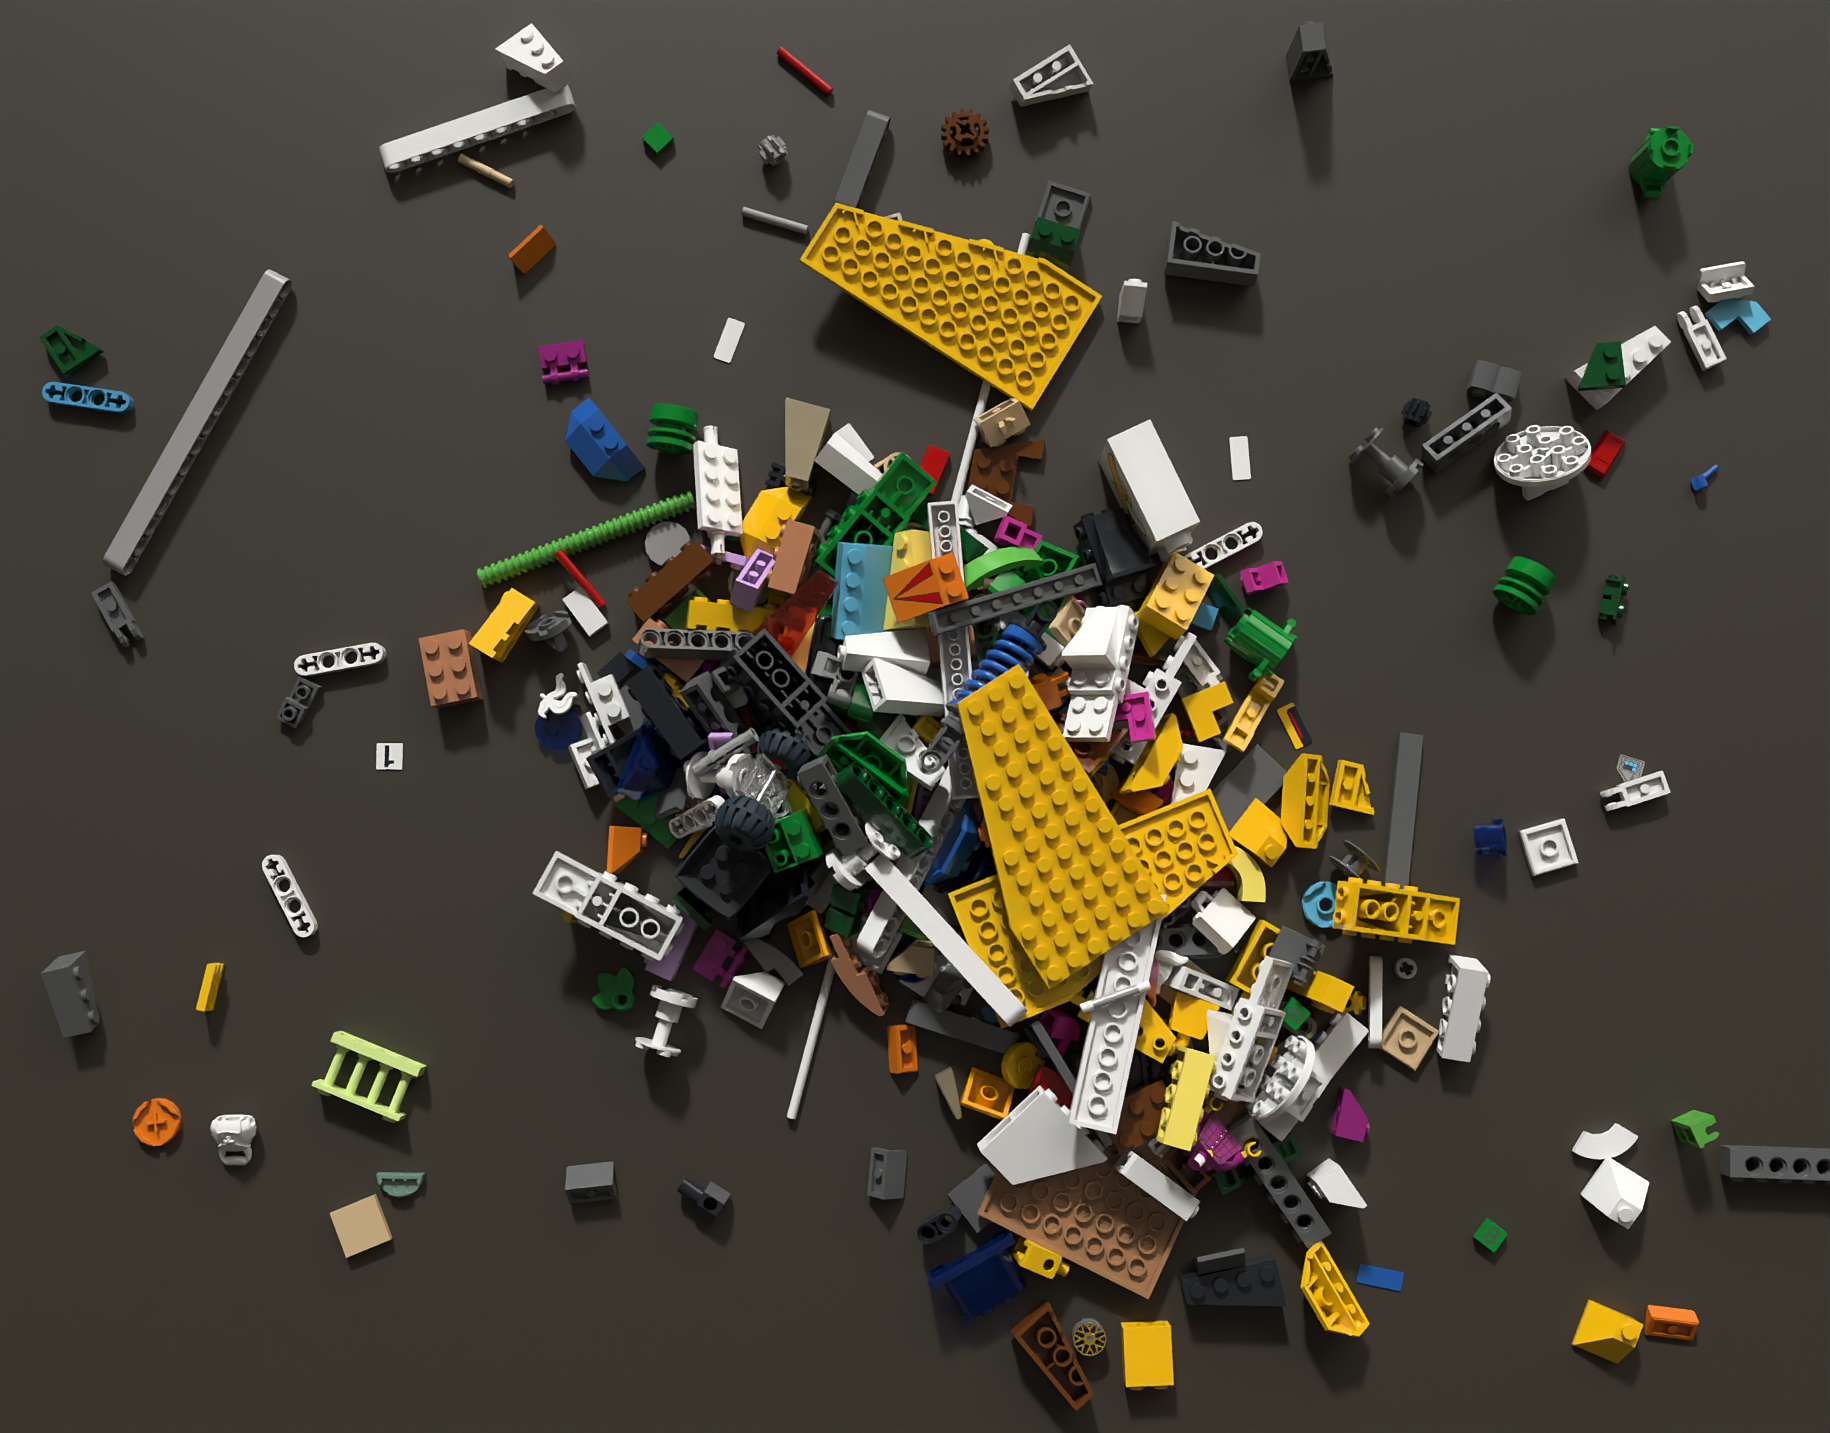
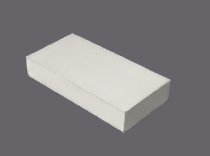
(585, 611)

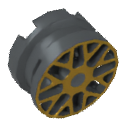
(1088, 1336)

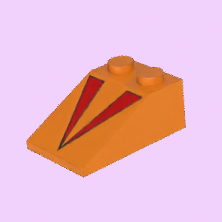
(925, 588)

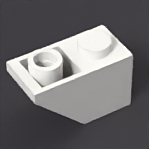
(1131, 301)

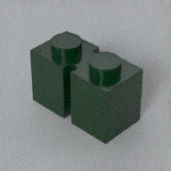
(843, 913)

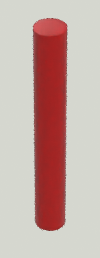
(805, 71)
(579, 578)

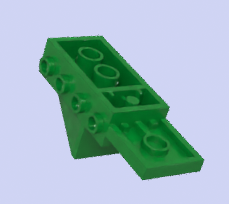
(879, 511)

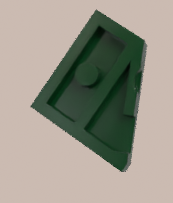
(69, 349)
(1604, 368)
(693, 907)

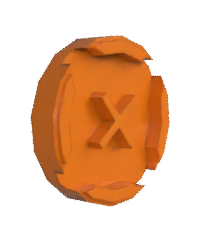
(157, 1122)

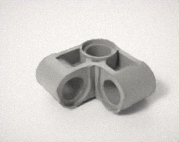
(840, 689)

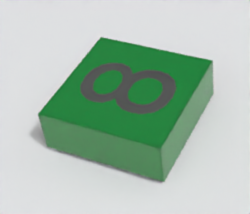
(1295, 1013)
(1490, 1235)

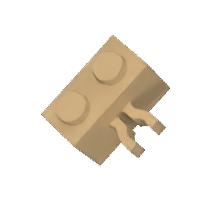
(1002, 422)

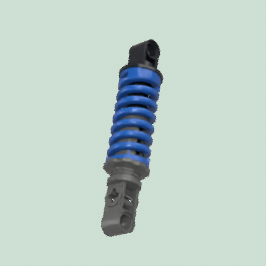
(1019, 645)

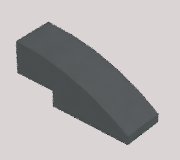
(772, 957)

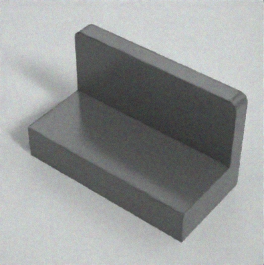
(887, 1173)
(590, 1182)

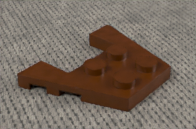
(995, 470)

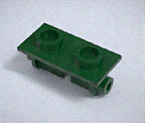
(1616, 589)

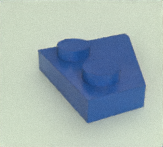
(642, 661)

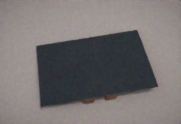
(618, 667)

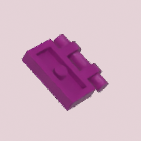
(560, 356)
(715, 954)

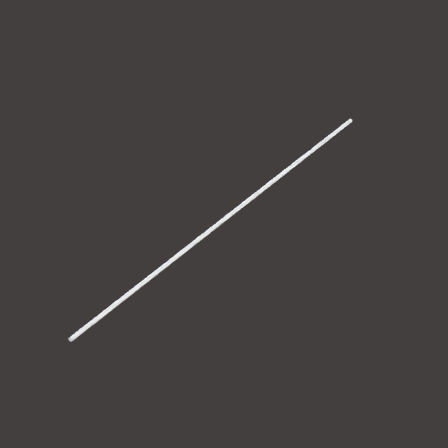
(829, 973)

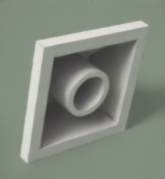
(753, 997)
(1617, 1192)

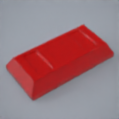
(1605, 454)

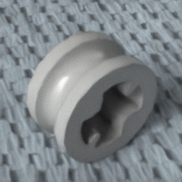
(1408, 962)

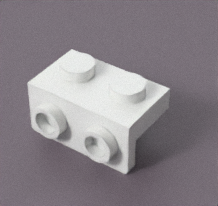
(1724, 282)

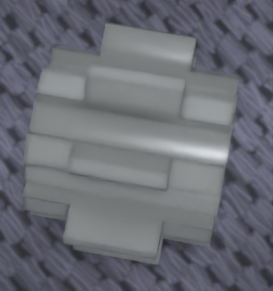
(772, 150)

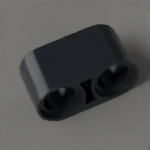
(939, 1224)

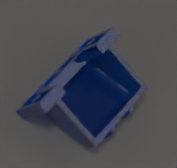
(981, 1277)

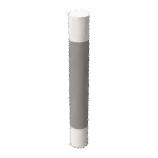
(1115, 996)

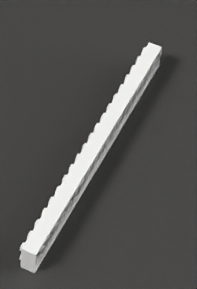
(953, 645)

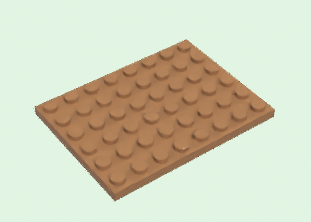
(1092, 1218)

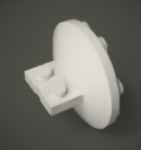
(1542, 458)
(1288, 1082)

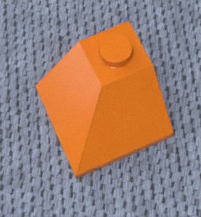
(624, 846)

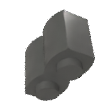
(1490, 379)

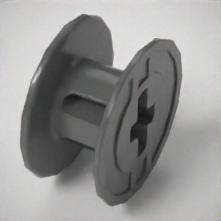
(1354, 862)

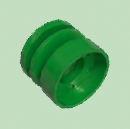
(672, 429)
(1524, 585)

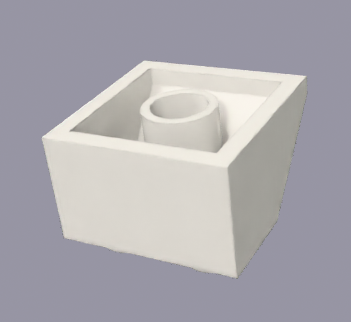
(1332, 1183)

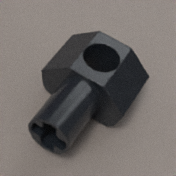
(699, 1194)

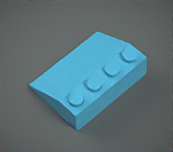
(861, 593)

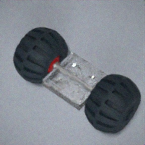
(748, 819)

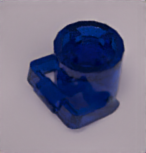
(1491, 838)

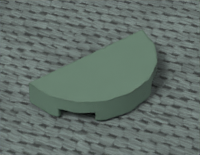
(399, 1183)

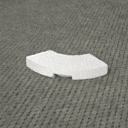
(1608, 1143)

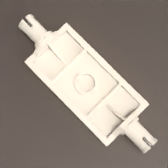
(717, 490)

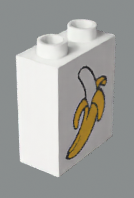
(1149, 490)

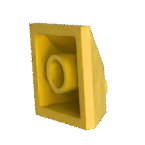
(1260, 833)
(1606, 1332)

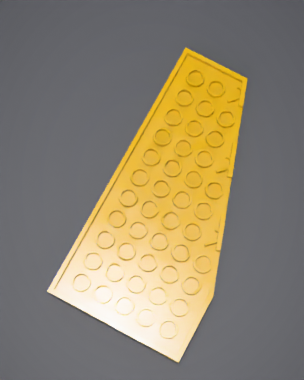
(968, 299)
(1054, 844)
(1177, 848)

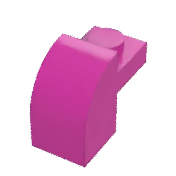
(1014, 533)
(1263, 577)
(1060, 1028)

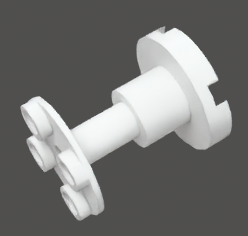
(726, 776)
(850, 867)
(668, 1012)

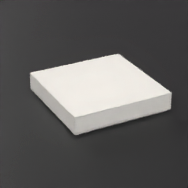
(1548, 847)

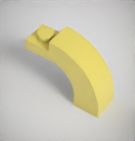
(1248, 877)

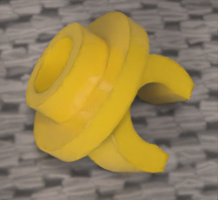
(1358, 1003)

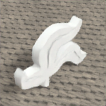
(556, 706)

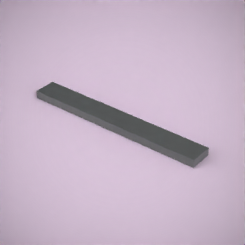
(1013, 599)
(1403, 809)

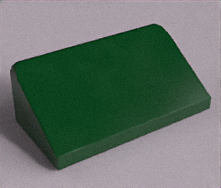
(1224, 599)

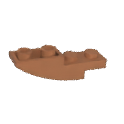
(859, 980)

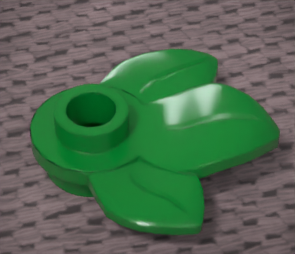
(612, 988)

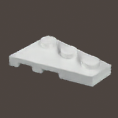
(907, 744)

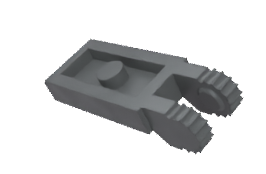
(116, 612)

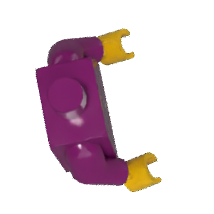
(1215, 1145)

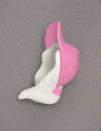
(1161, 970)

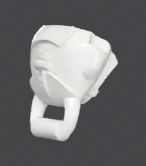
(234, 1134)

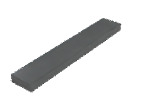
(1061, 1068)

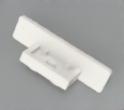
(606, 699)
(584, 748)

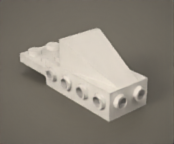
(1100, 671)
(1162, 690)
(610, 906)
(1236, 1036)

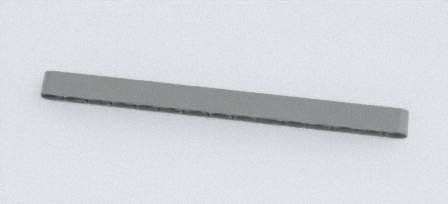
(197, 423)

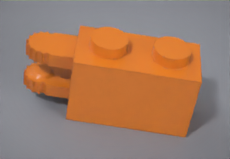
(1048, 690)

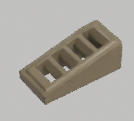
(948, 1087)

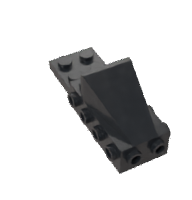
(1118, 557)
(782, 691)

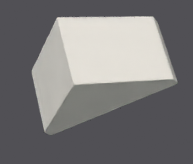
(985, 505)

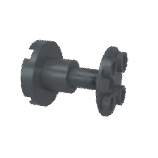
(1391, 468)

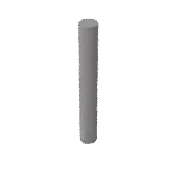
(774, 220)

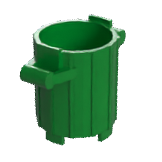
(1659, 159)
(1260, 642)

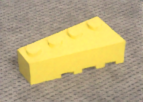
(909, 549)
(1185, 1097)

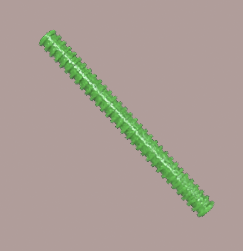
(585, 539)

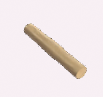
(485, 170)

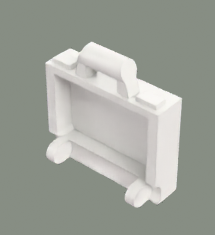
(1222, 919)

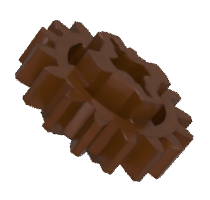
(964, 143)

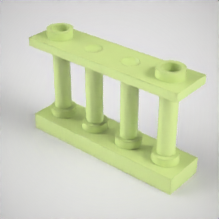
(366, 1052)

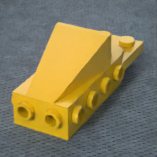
(1394, 912)
(1150, 1027)

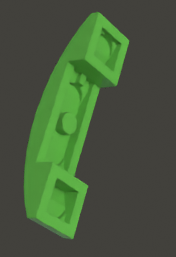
(998, 562)

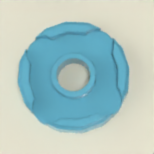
(1311, 900)

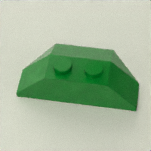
(875, 756)

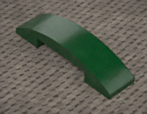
(1231, 1180)

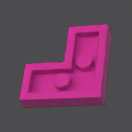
(1138, 712)

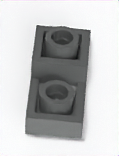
(299, 702)

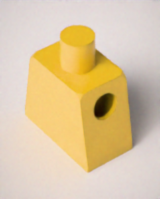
(1188, 1017)
(1039, 1259)

